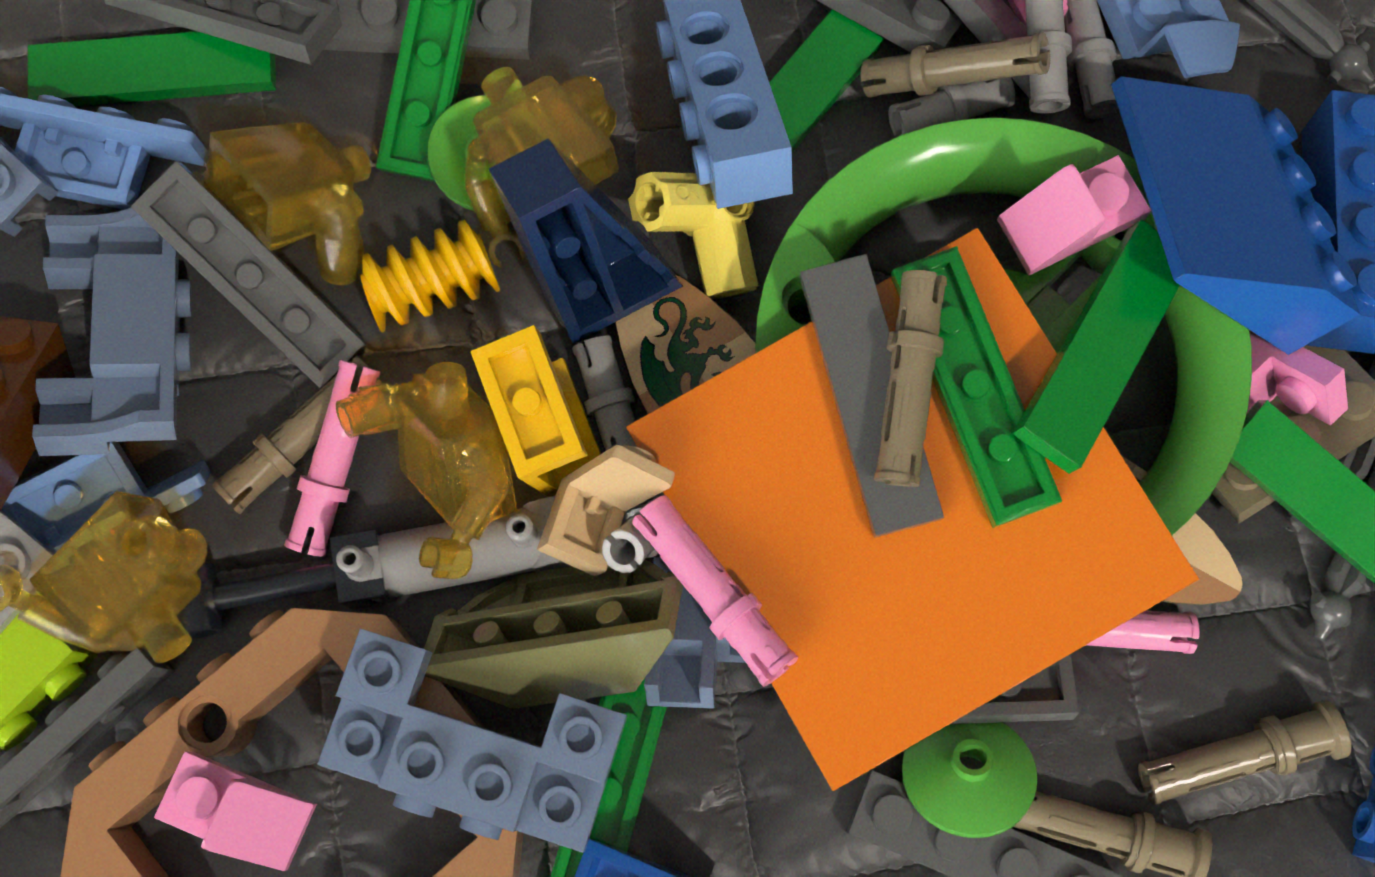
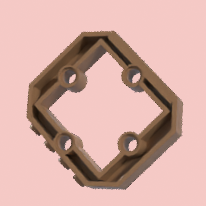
(280, 658)

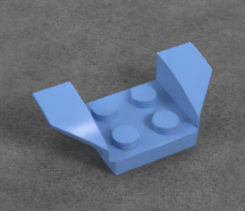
(1191, 29)

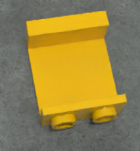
(535, 409)

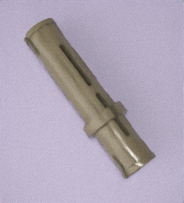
(930, 68)
(912, 365)
(280, 449)

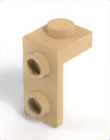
(594, 502)

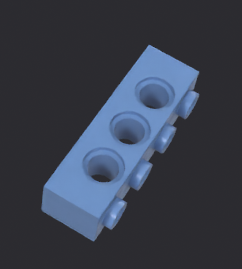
(726, 101)

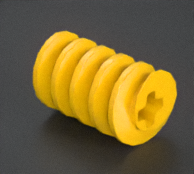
(426, 275)

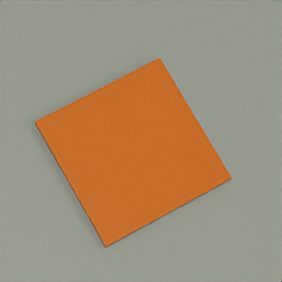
(923, 619)

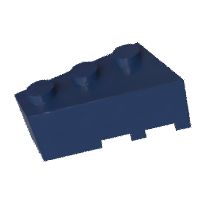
(578, 242)

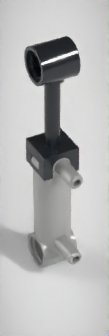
(378, 568)

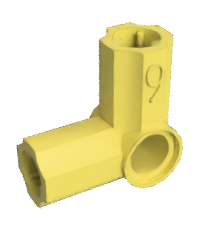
(719, 235)

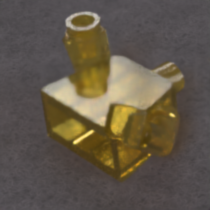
(521, 116)
(291, 186)
(446, 451)
(115, 581)

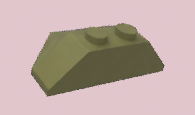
(557, 635)

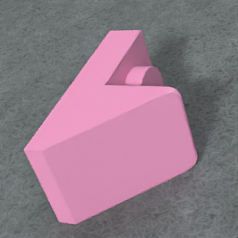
(1072, 213)
(1299, 379)
(235, 812)

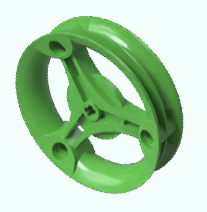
(1013, 160)

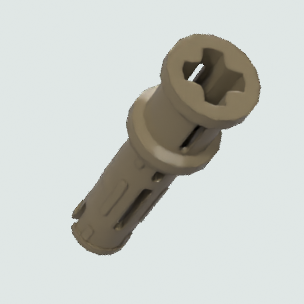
(1271, 746)
(1133, 839)

